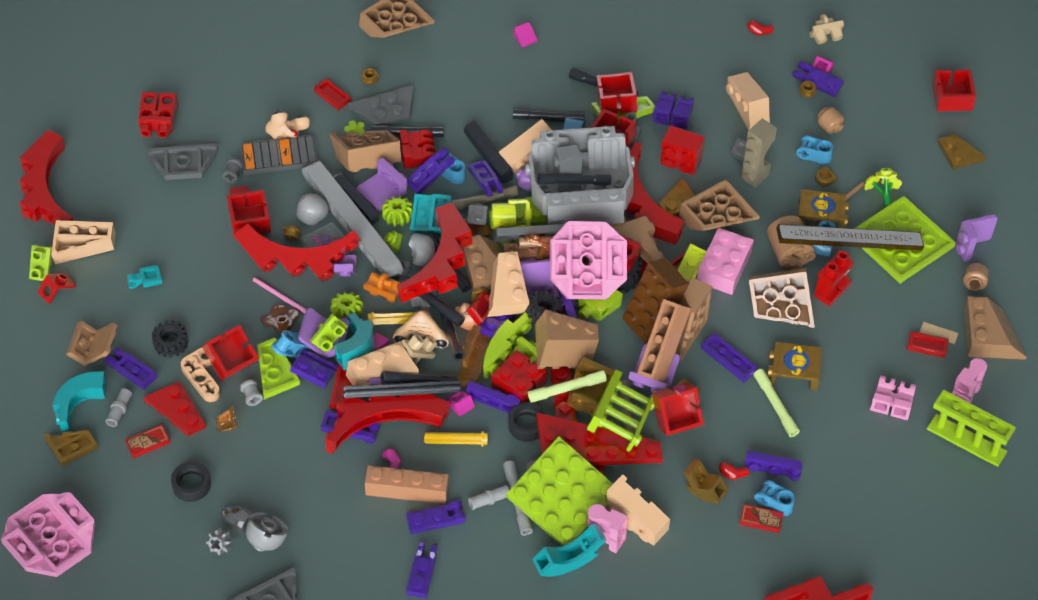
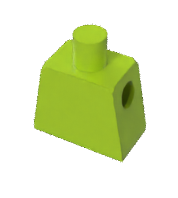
(598, 307)

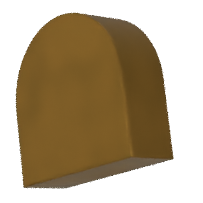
(825, 177)

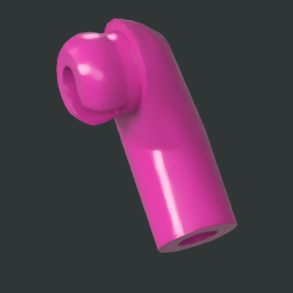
(392, 456)

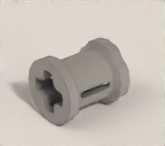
(251, 392)

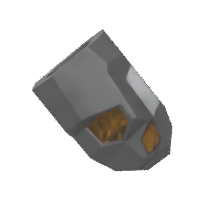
(236, 518)

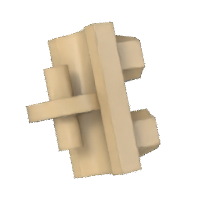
(826, 26)
(419, 348)

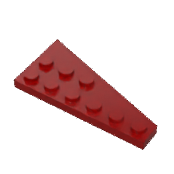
(597, 448)

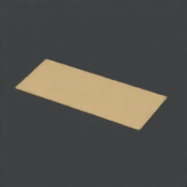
(939, 332)

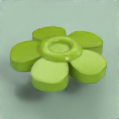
(355, 128)

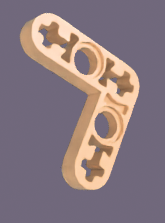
(199, 370)

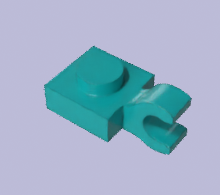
(147, 277)

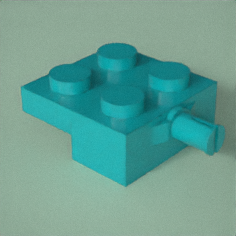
(423, 212)

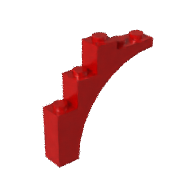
(37, 165)
(667, 227)
(295, 260)
(440, 271)
(357, 414)

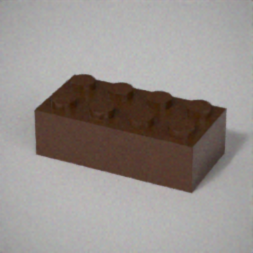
(658, 282)

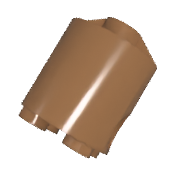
(789, 255)

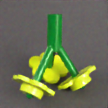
(889, 180)

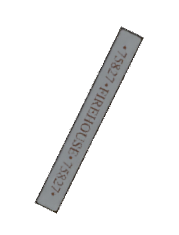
(849, 237)

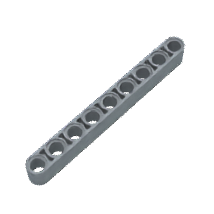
(352, 219)

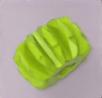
(397, 211)
(346, 304)

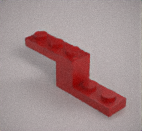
(816, 590)

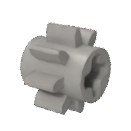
(219, 541)

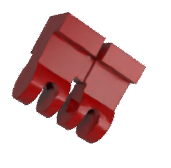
(416, 147)

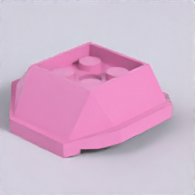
(606, 260)
(45, 517)

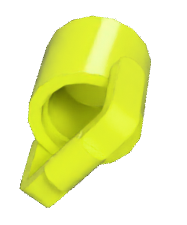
(505, 213)

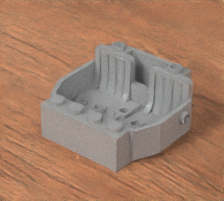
(601, 154)

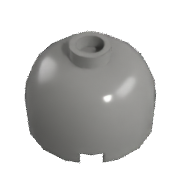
(265, 533)

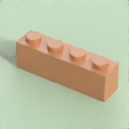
(663, 341)
(406, 484)

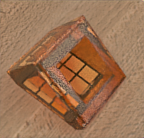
(226, 420)

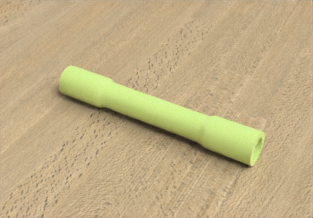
(588, 380)
(786, 420)

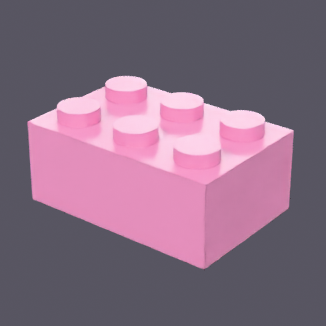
(725, 260)

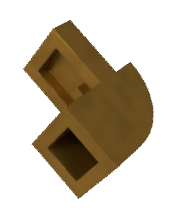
(705, 486)

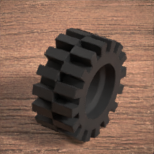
(543, 299)
(170, 347)

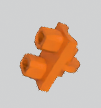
(382, 286)

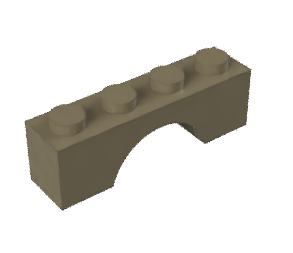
(758, 142)

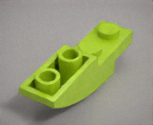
(501, 344)

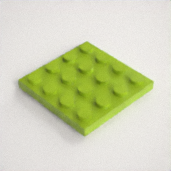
(905, 216)
(560, 492)

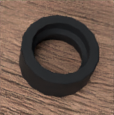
(524, 409)
(195, 494)

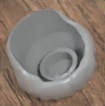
(312, 209)
(422, 249)

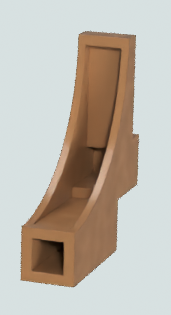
(640, 231)

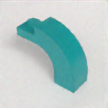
(359, 344)
(76, 390)
(572, 556)

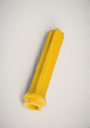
(389, 318)
(456, 438)

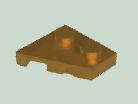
(959, 152)
(678, 195)
(71, 445)

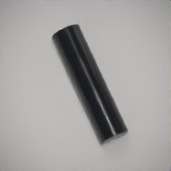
(488, 152)

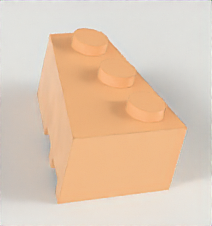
(748, 98)
(518, 151)
(81, 239)
(508, 286)
(372, 364)
(643, 518)

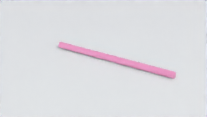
(278, 294)

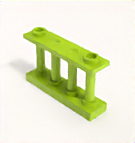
(604, 408)
(976, 418)

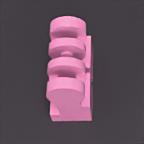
(970, 380)
(885, 398)
(611, 523)

